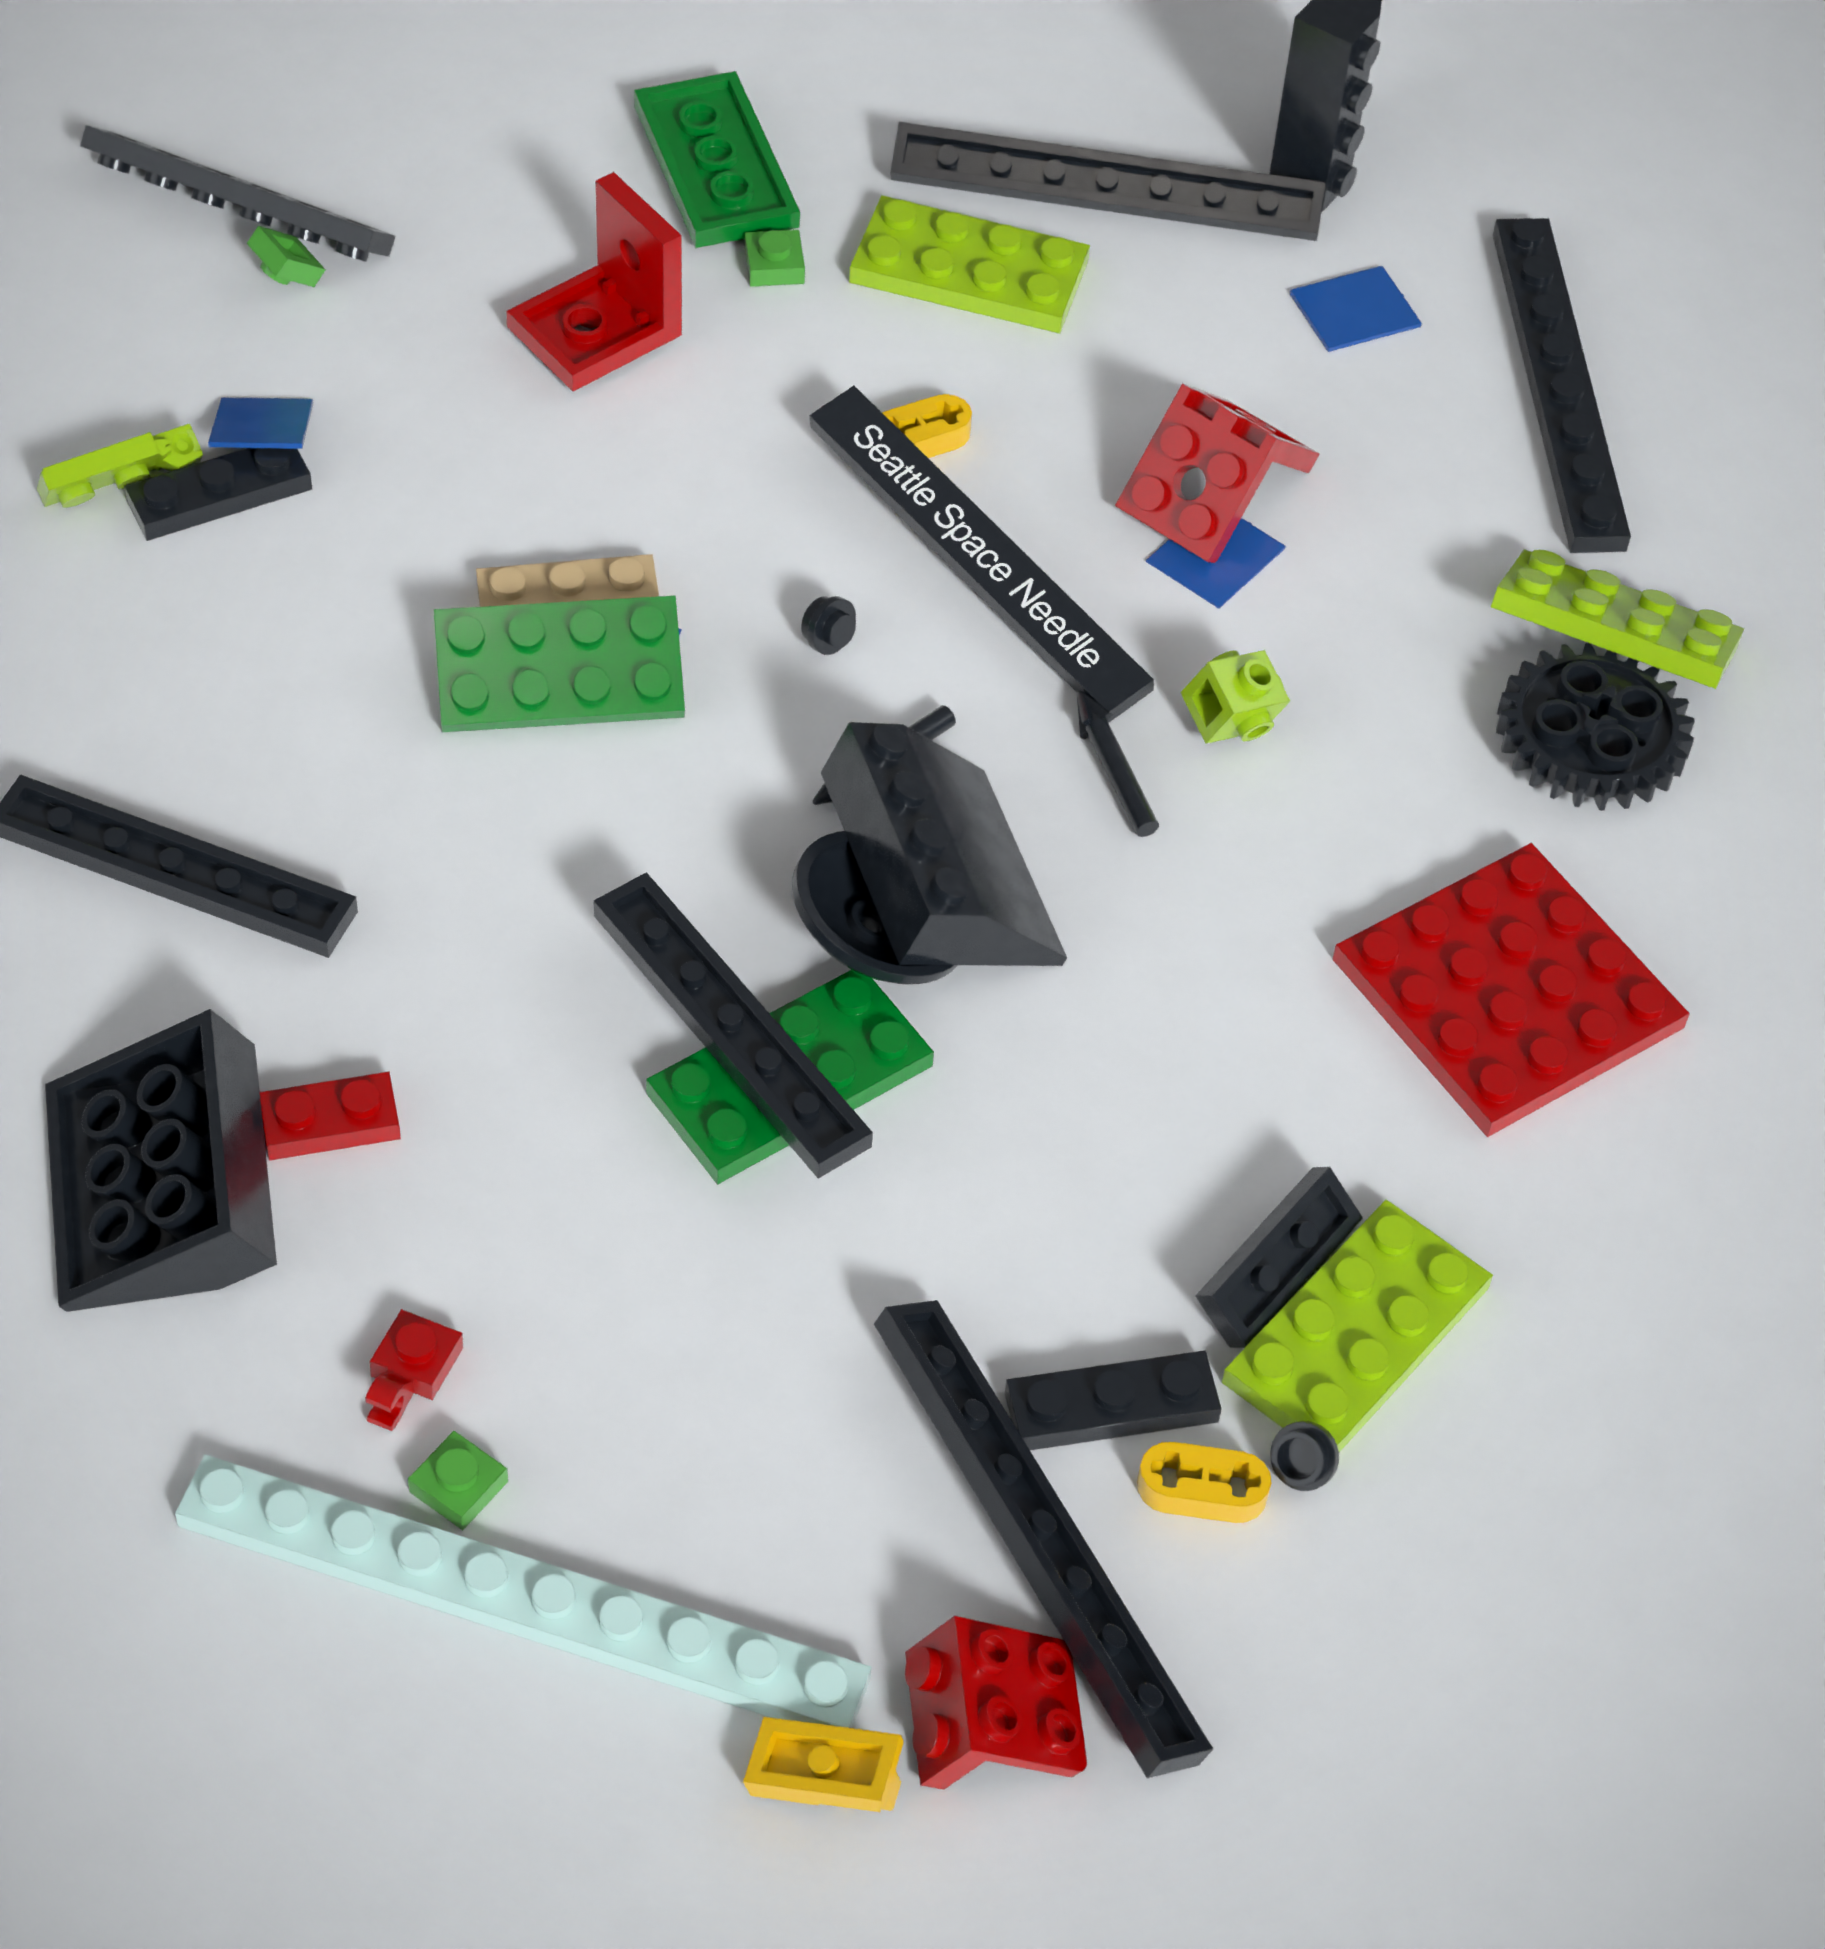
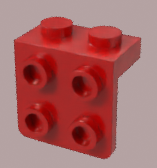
(992, 1698)

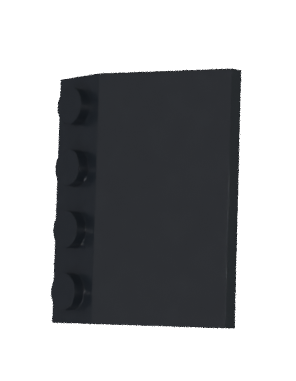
(1326, 93)
(936, 852)
(160, 1168)

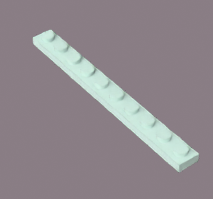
(522, 1596)

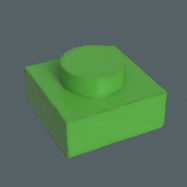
(285, 257)
(774, 258)
(458, 1480)

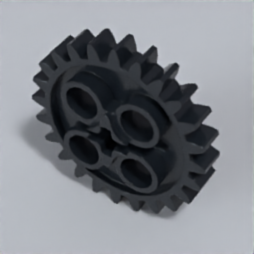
(1594, 726)

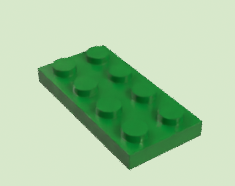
(716, 159)
(559, 663)
(843, 1029)

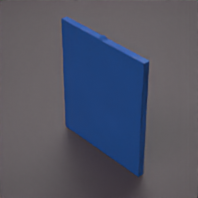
(1355, 308)
(261, 423)
(1240, 561)

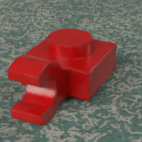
(409, 1361)

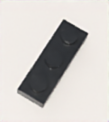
(216, 489)
(1279, 1257)
(1113, 1400)

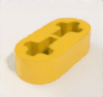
(934, 423)
(1203, 1482)

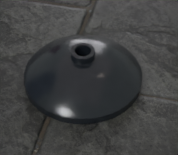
(843, 916)

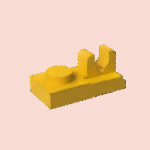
(824, 1765)

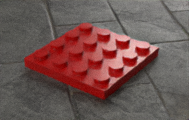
(1510, 988)

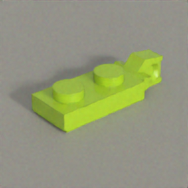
(121, 463)

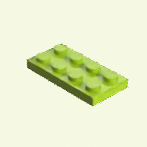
(970, 264)
(1618, 617)
(1358, 1326)

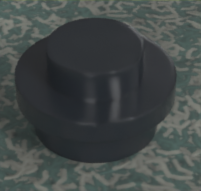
(829, 624)
(1304, 1455)

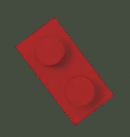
(329, 1115)

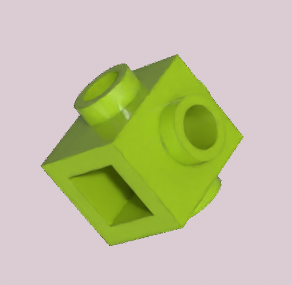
(1235, 696)

